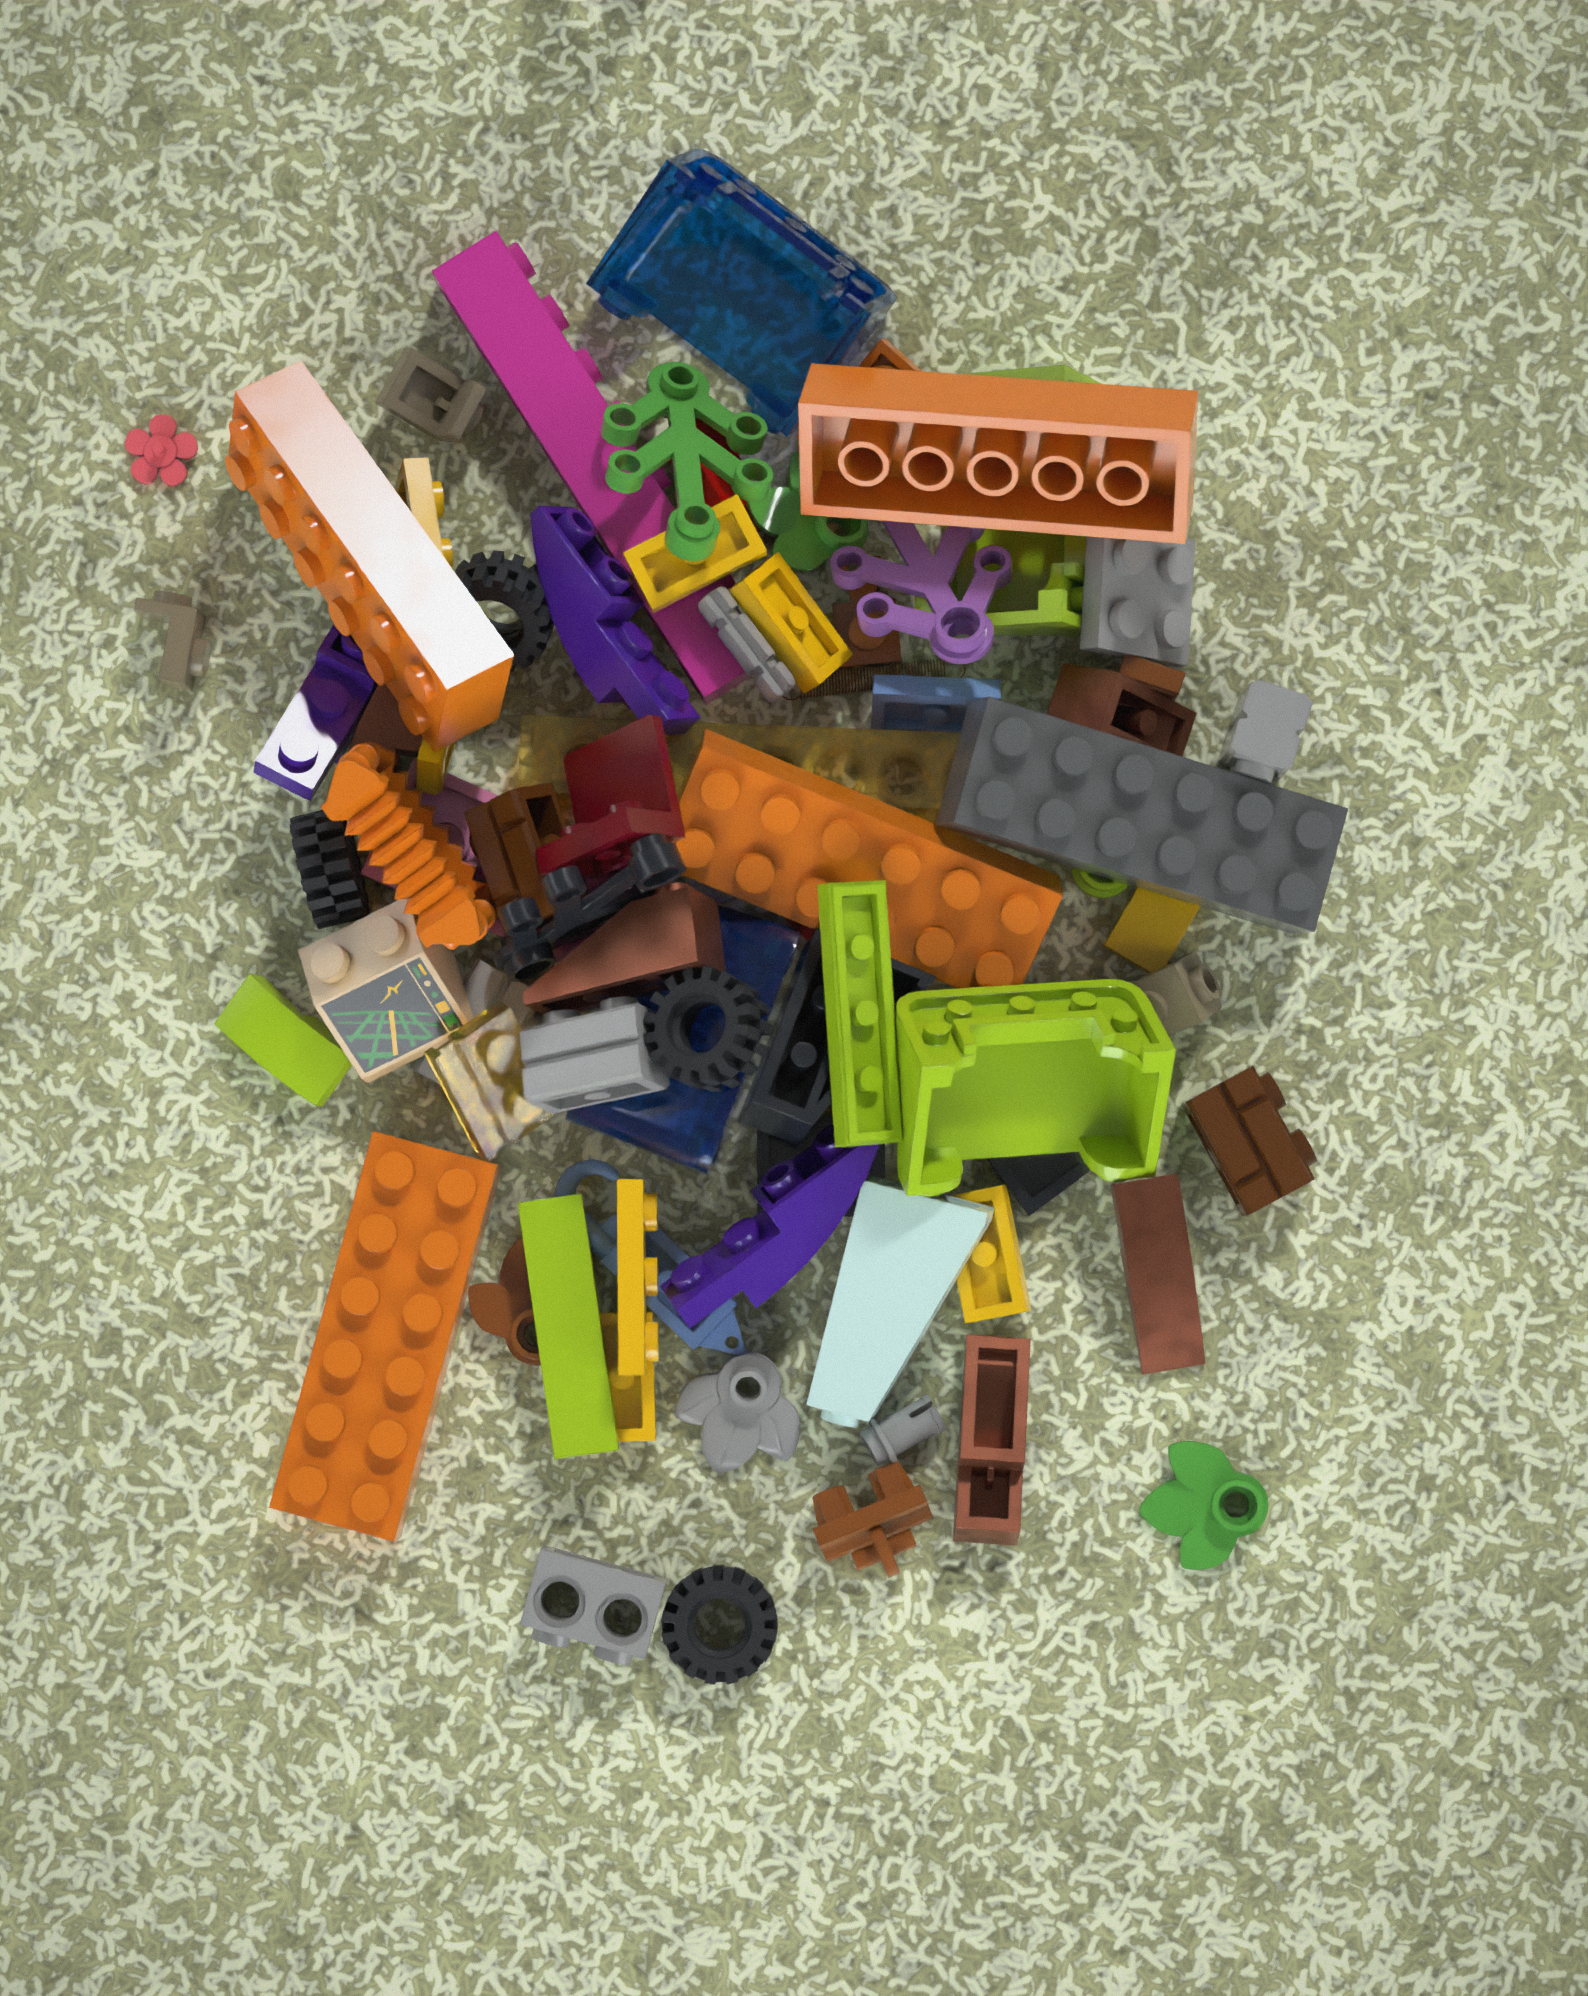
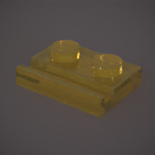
(485, 1080)

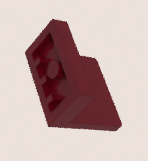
(618, 795)

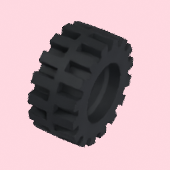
(520, 590)

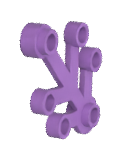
(929, 579)

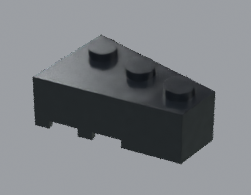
(794, 1077)

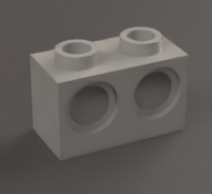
(597, 1586)

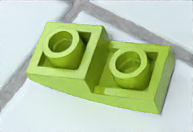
(283, 1040)

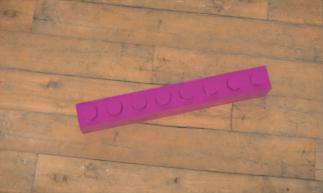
(565, 415)

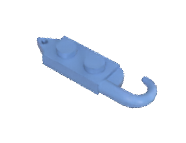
(711, 1330)

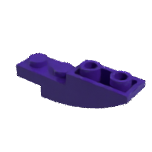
(591, 610)
(319, 718)
(761, 1253)

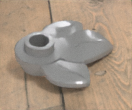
(737, 1421)

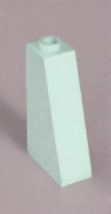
(889, 1288)

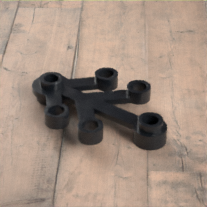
(530, 952)

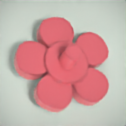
(161, 452)

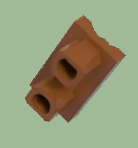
(871, 1527)

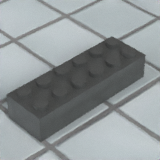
(1141, 816)

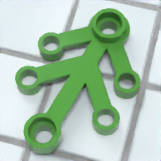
(679, 395)

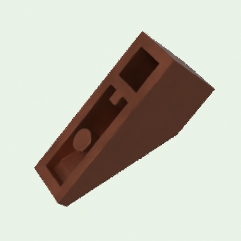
(635, 952)

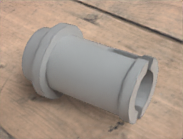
(902, 1430)

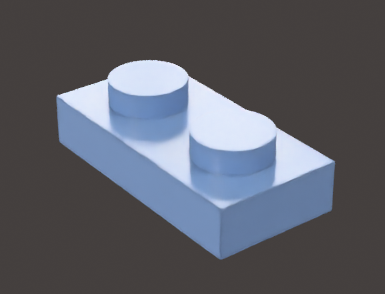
(926, 702)

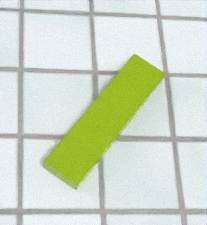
(860, 1013)
(568, 1326)

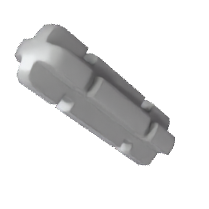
(746, 644)

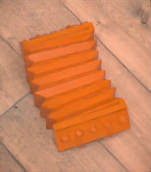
(410, 846)

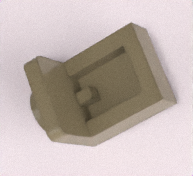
(432, 397)
(184, 649)
(1182, 992)

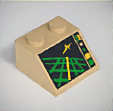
(385, 990)

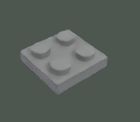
(1138, 599)

